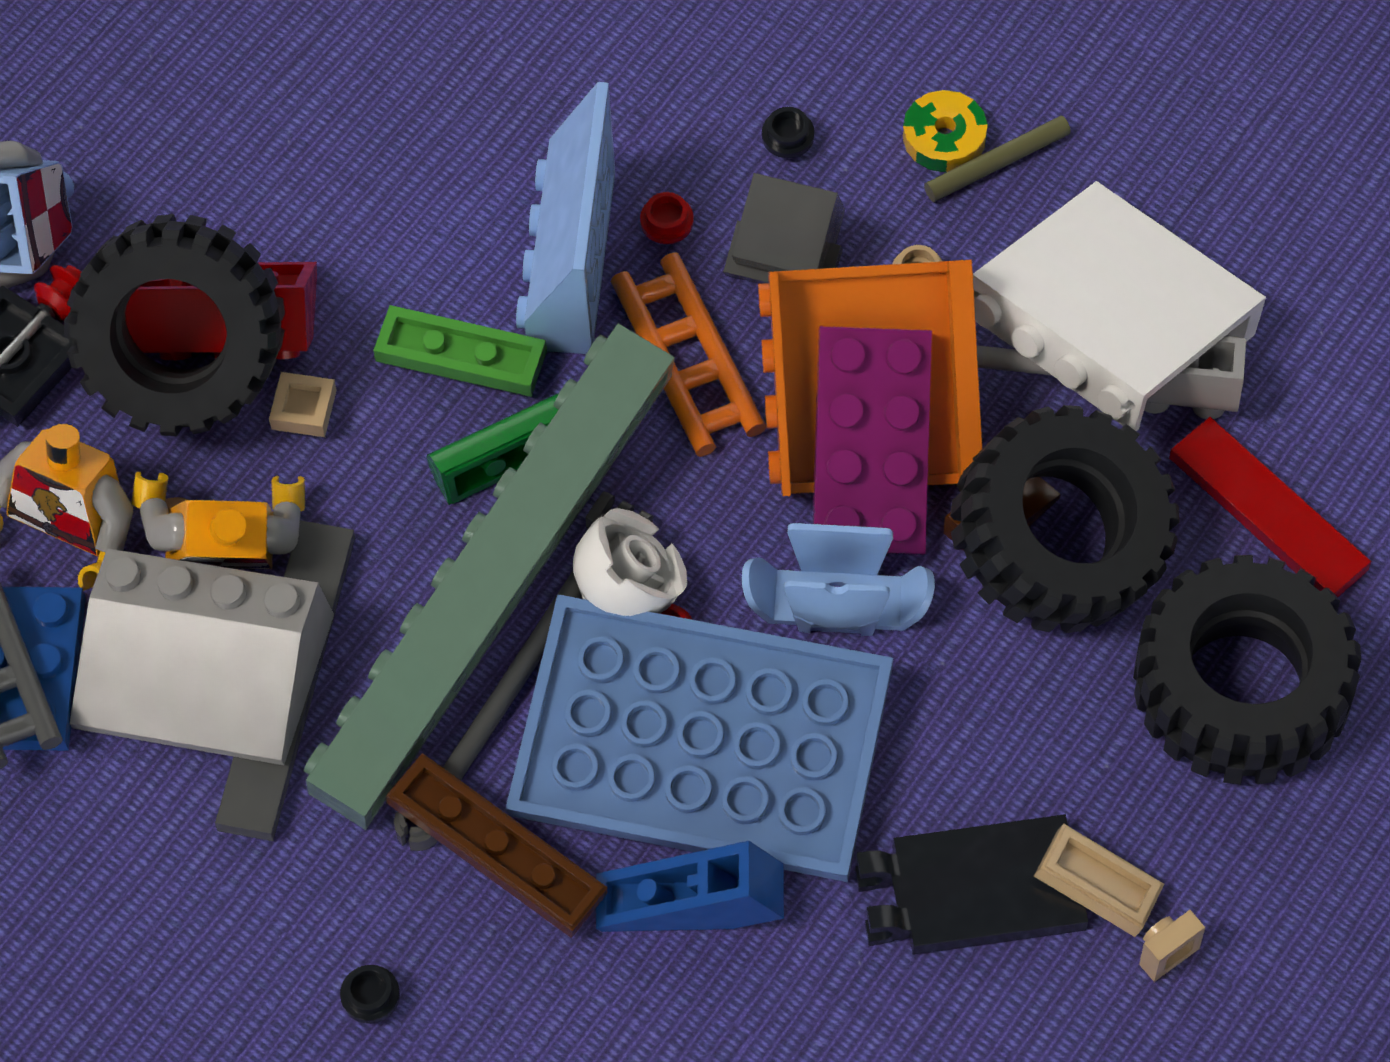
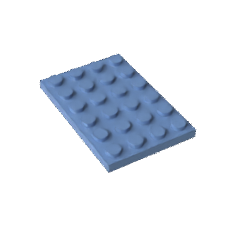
(700, 736)

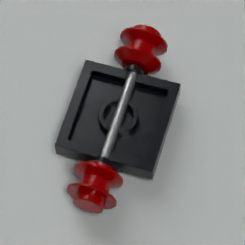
(34, 344)

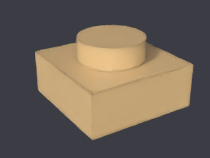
(302, 404)
(1170, 944)

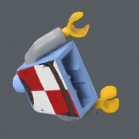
(32, 212)

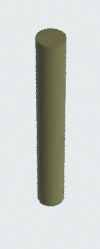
(997, 158)

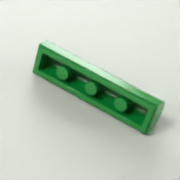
(486, 454)

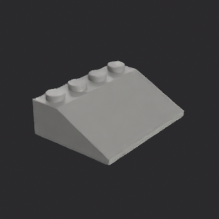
(198, 655)

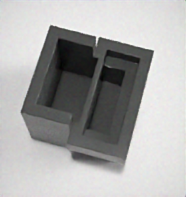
(785, 230)

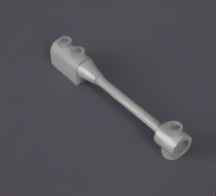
(1206, 385)

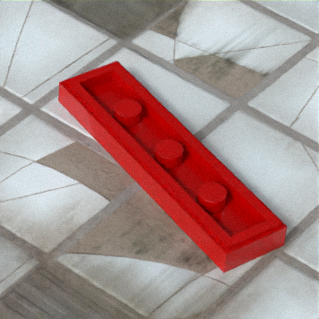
(1268, 507)

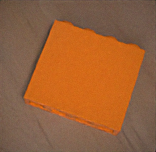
(881, 297)

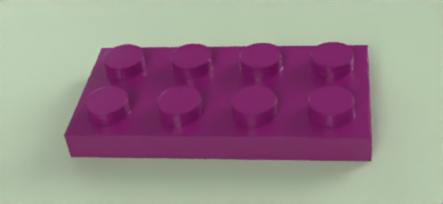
(873, 432)

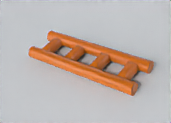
(719, 362)

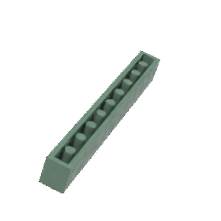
(489, 576)

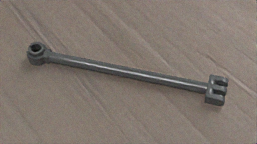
(506, 689)

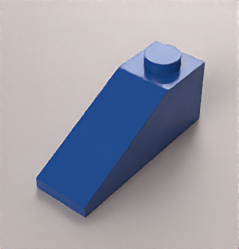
(694, 891)

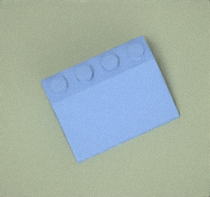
(570, 229)

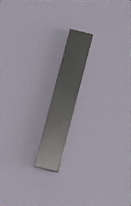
(257, 788)

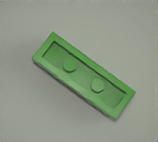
(460, 350)

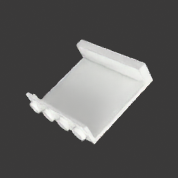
(1111, 302)

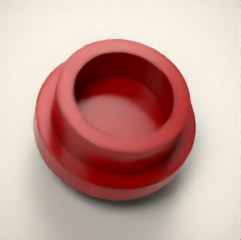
(666, 218)

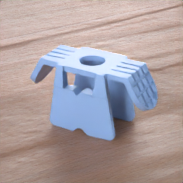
(838, 558)

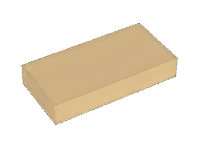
(1099, 880)

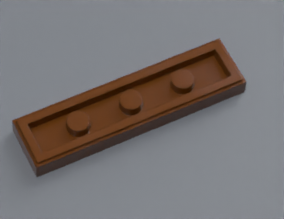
(496, 845)

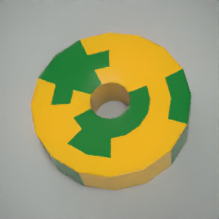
(948, 111)

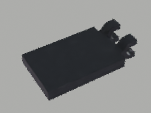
(967, 887)

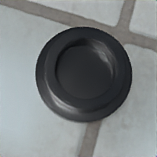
(788, 133)
(370, 994)

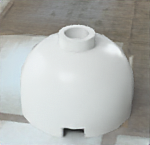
(626, 567)

